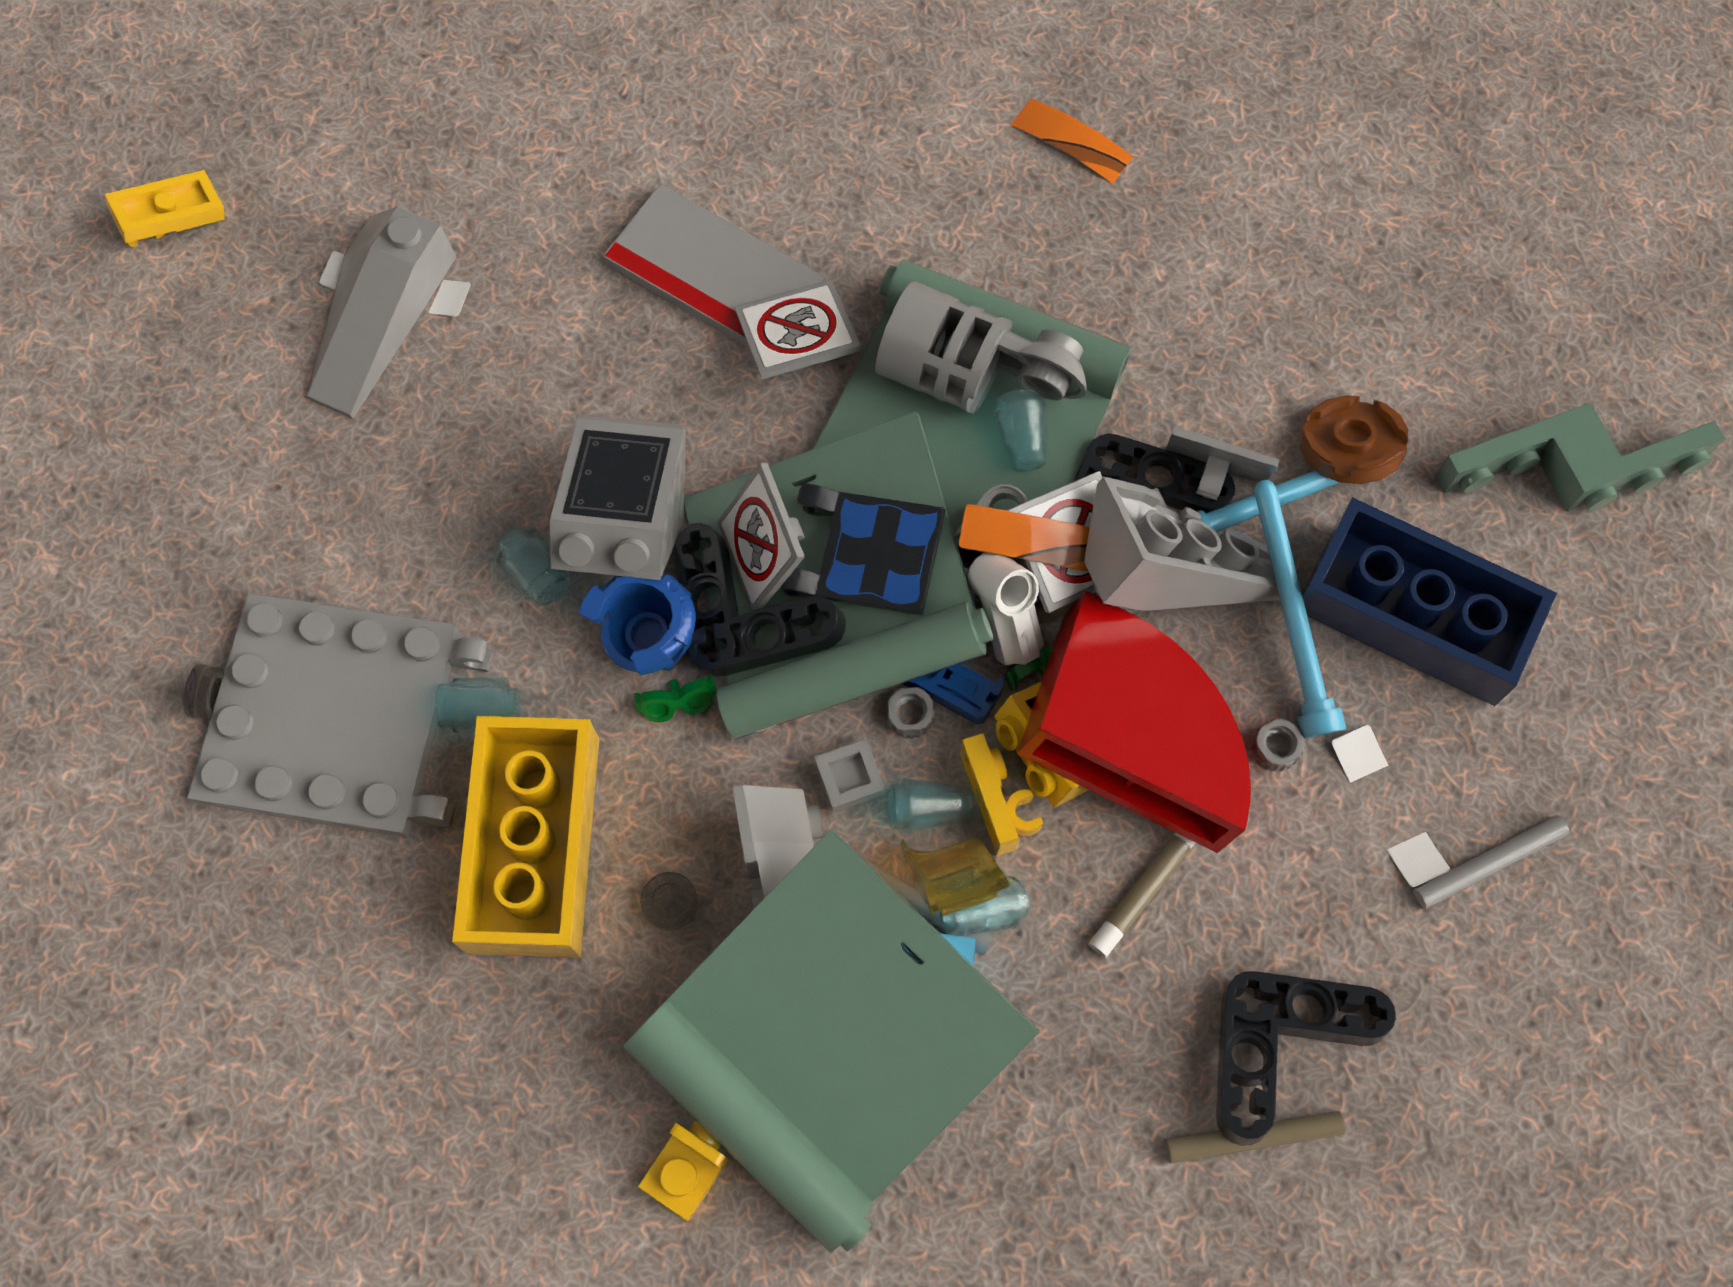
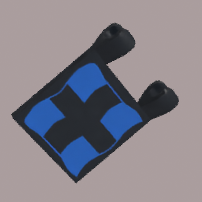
(875, 551)

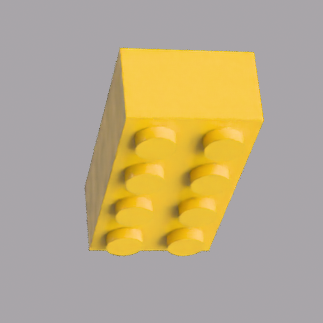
(527, 837)

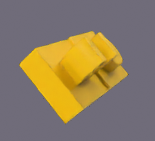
(164, 207)
(985, 772)

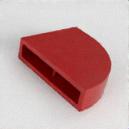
(1140, 725)

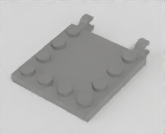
(331, 716)

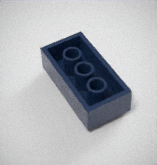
(1427, 602)

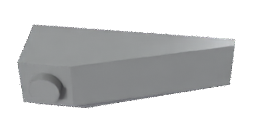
(375, 304)
(1168, 559)
(774, 833)

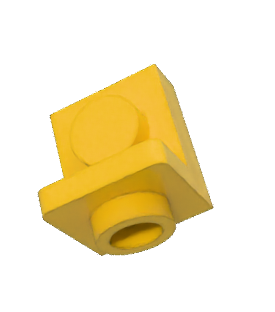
(685, 1170)

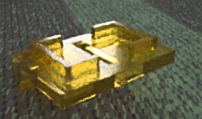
(954, 875)

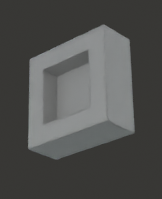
(849, 775)

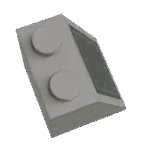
(619, 498)

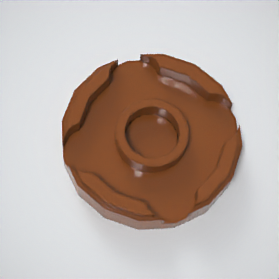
(1354, 440)

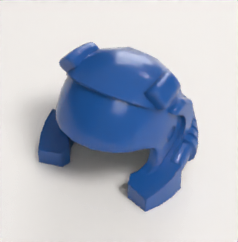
(644, 621)

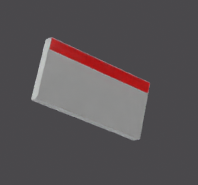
(702, 261)

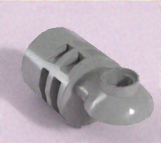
(958, 349)

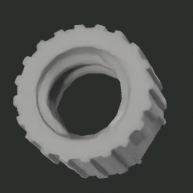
(913, 696)
(1266, 757)

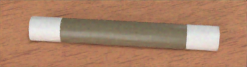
(1140, 894)

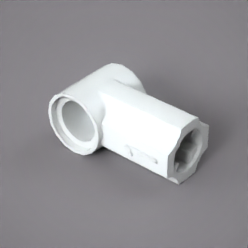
(1008, 602)

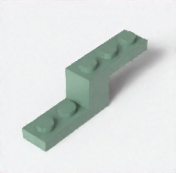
(1579, 459)

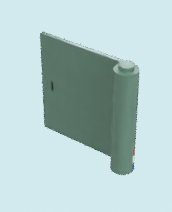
(968, 446)
(878, 644)
(827, 1043)

